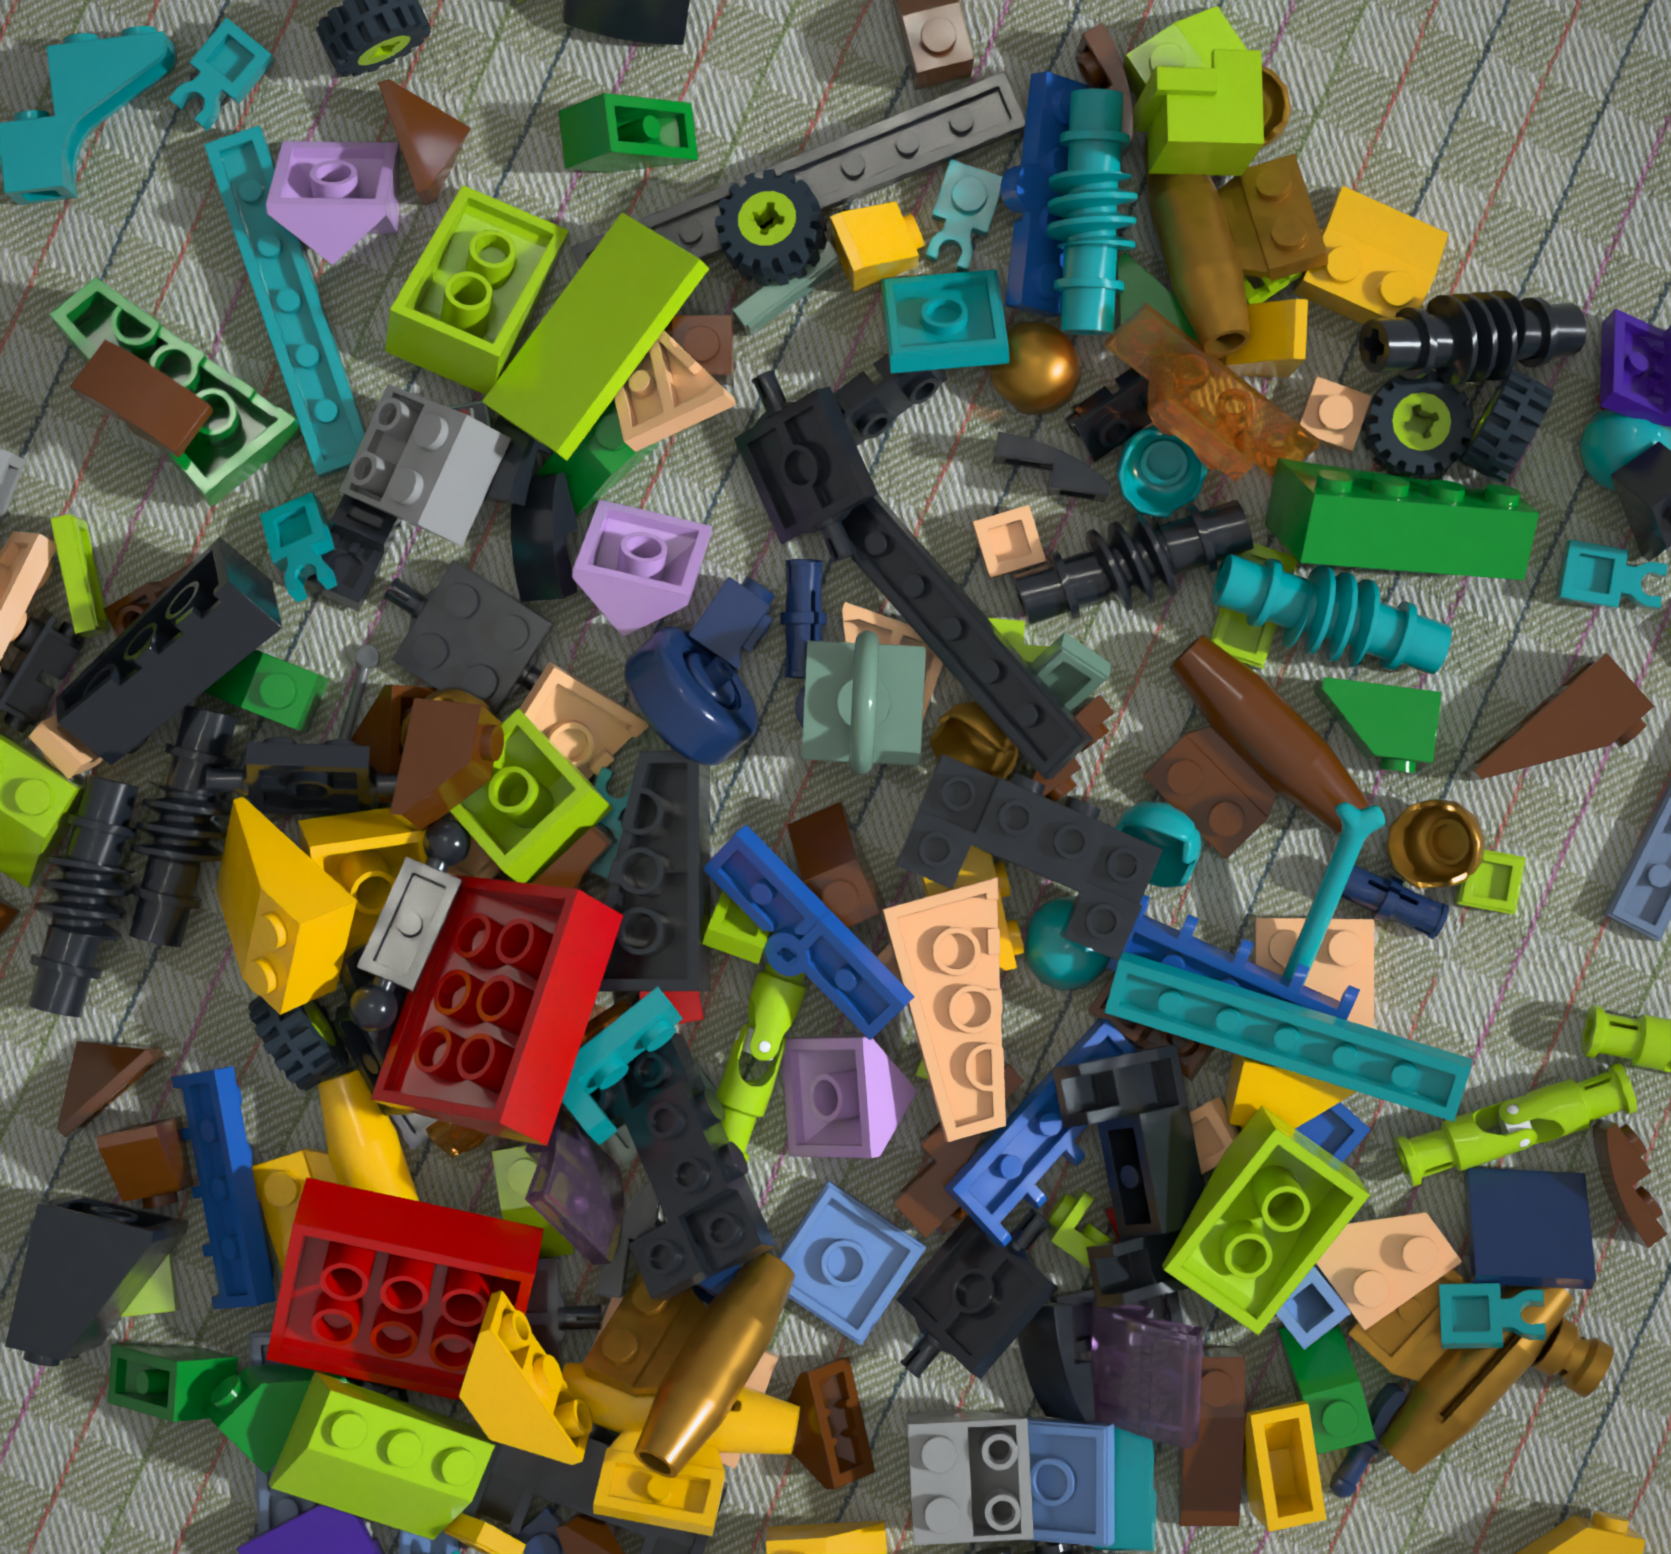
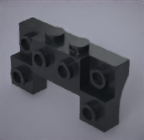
(1037, 834)
(1147, 1161)
(691, 1169)
(518, 1475)

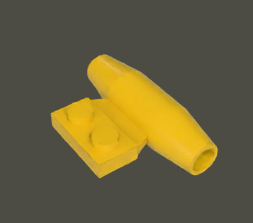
(360, 1154)
(693, 1497)

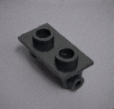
(872, 408)
(1109, 418)
(39, 649)

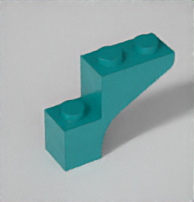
(88, 85)

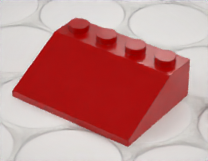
(500, 1009)
(394, 1286)

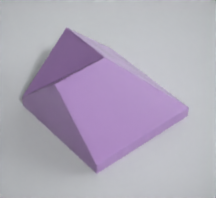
(335, 193)
(639, 564)
(841, 1096)

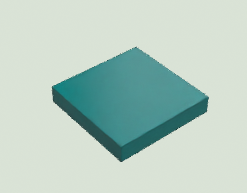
(944, 321)

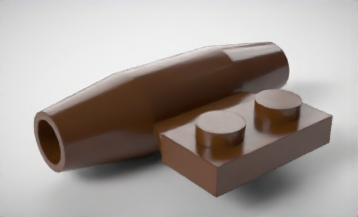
(1246, 755)

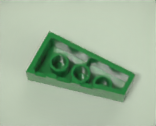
(242, 428)
(1399, 522)

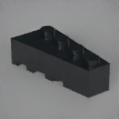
(171, 653)
(662, 880)

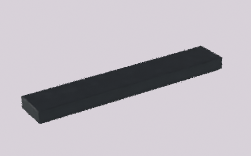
(964, 638)

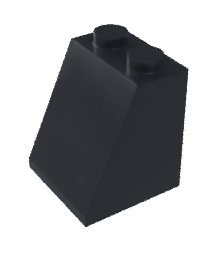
(83, 1274)

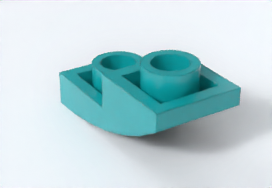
(1134, 1493)

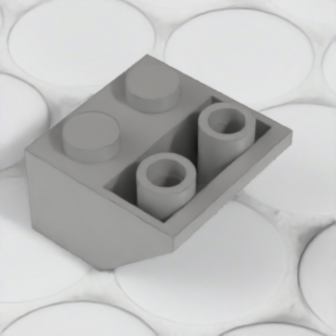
(425, 464)
(969, 1477)

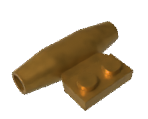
(1215, 237)
(689, 1356)
(1451, 1384)

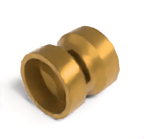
(1575, 1358)

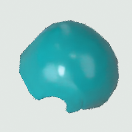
(1614, 441)
(1159, 473)
(1169, 830)
(1056, 959)

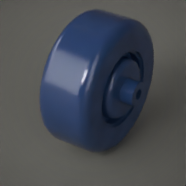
(690, 697)

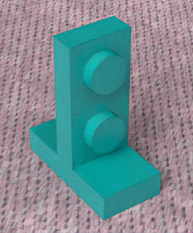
(606, 1058)

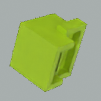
(1203, 115)

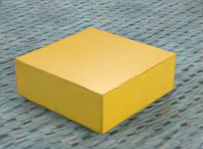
(483, 1536)

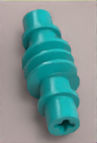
(1091, 212)
(1331, 610)

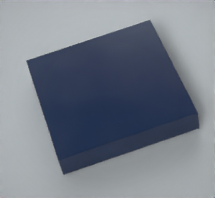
(1529, 1228)

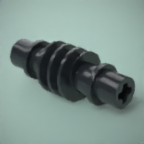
(1472, 336)
(1133, 561)
(182, 828)
(83, 896)

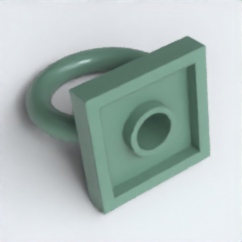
(863, 702)

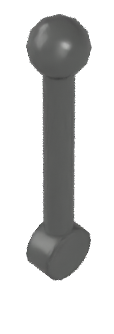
(368, 658)

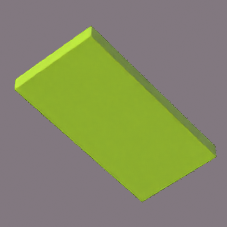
(595, 335)

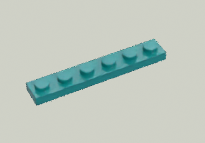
(288, 303)
(1289, 1036)

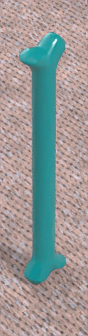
(1355, 829)

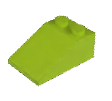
(474, 290)
(1264, 1220)

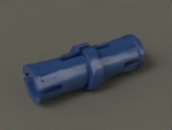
(802, 614)
(1395, 902)

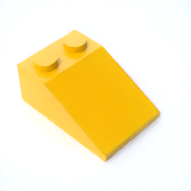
(281, 912)

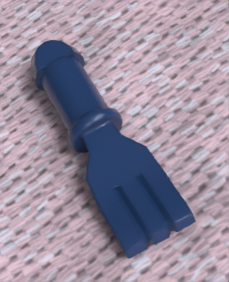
(1359, 1456)

